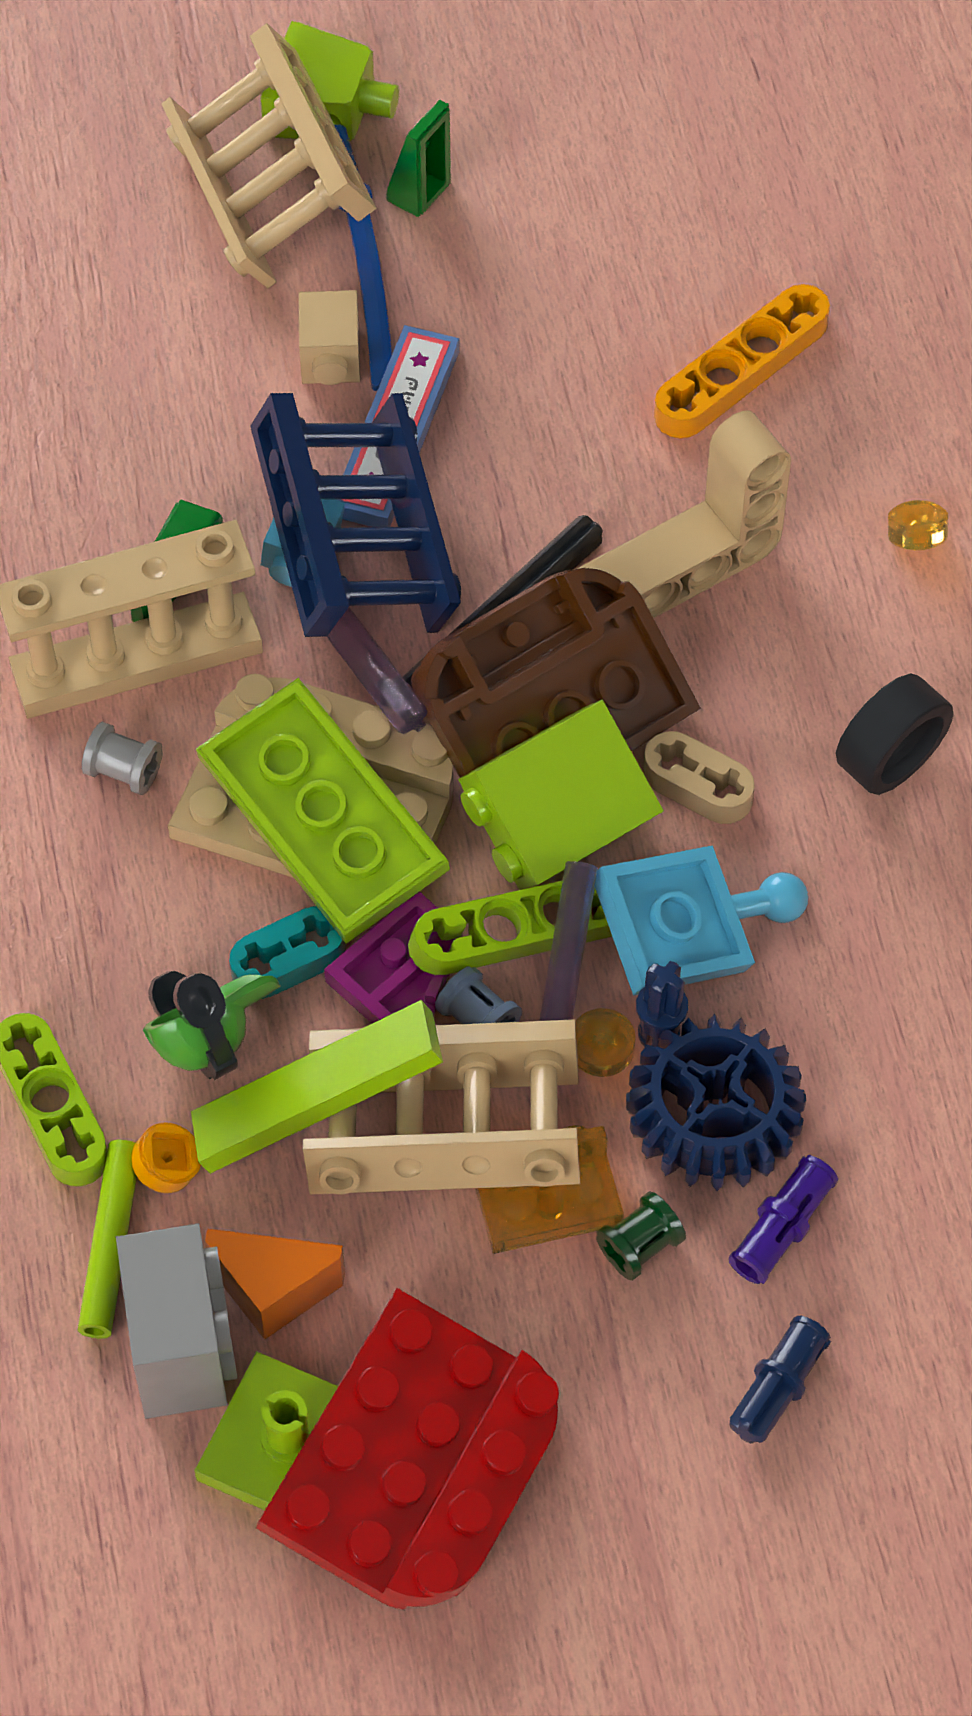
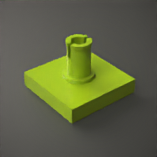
(263, 1430)

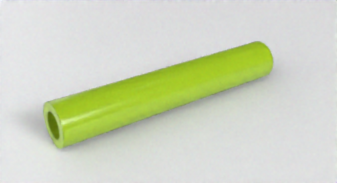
(111, 1221)

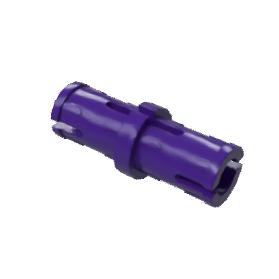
(783, 1219)

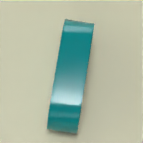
(286, 949)

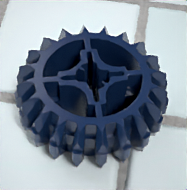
(708, 1067)

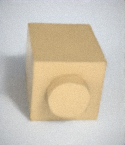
(329, 337)

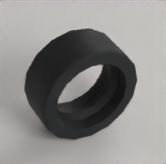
(894, 733)

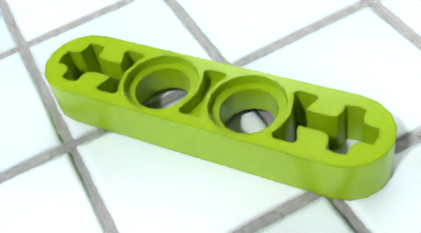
(479, 949)

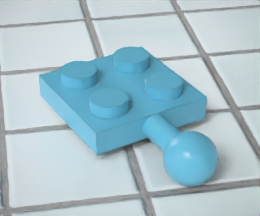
(684, 914)

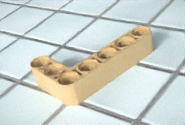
(720, 535)

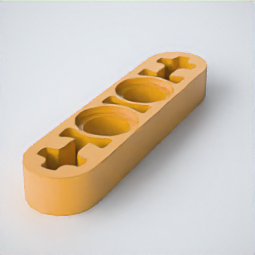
(748, 365)

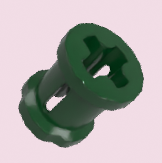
(640, 1235)

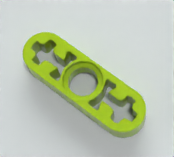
(47, 1126)

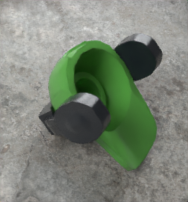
(200, 1021)

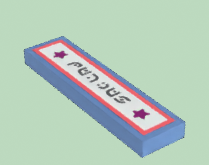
(420, 372)

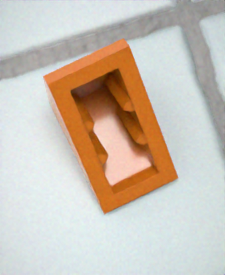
(276, 1276)

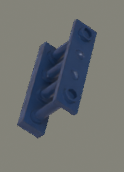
(312, 542)

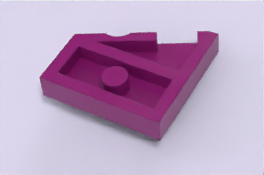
(378, 971)

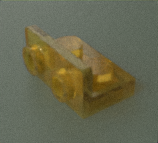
(544, 1214)

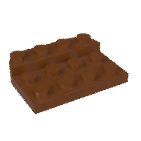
(545, 658)

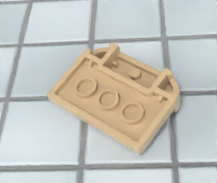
(410, 765)

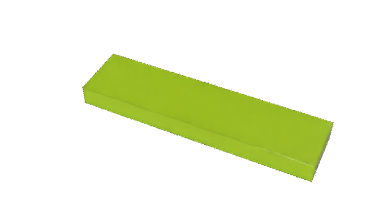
(316, 1086)

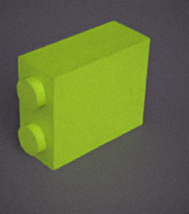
(559, 796)

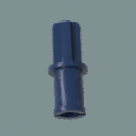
(661, 1002)
(779, 1379)

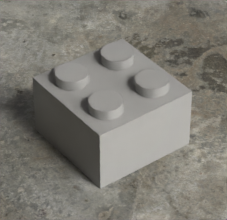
(176, 1320)

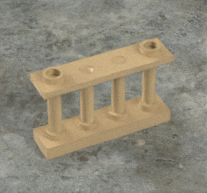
(316, 147)
(142, 651)
(473, 1060)

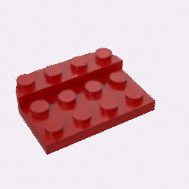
(416, 1458)

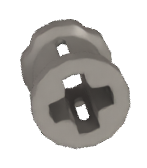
(122, 758)

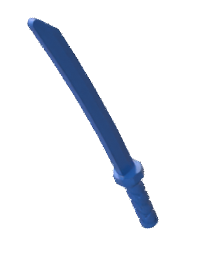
(371, 285)

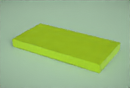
(323, 810)

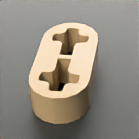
(698, 777)

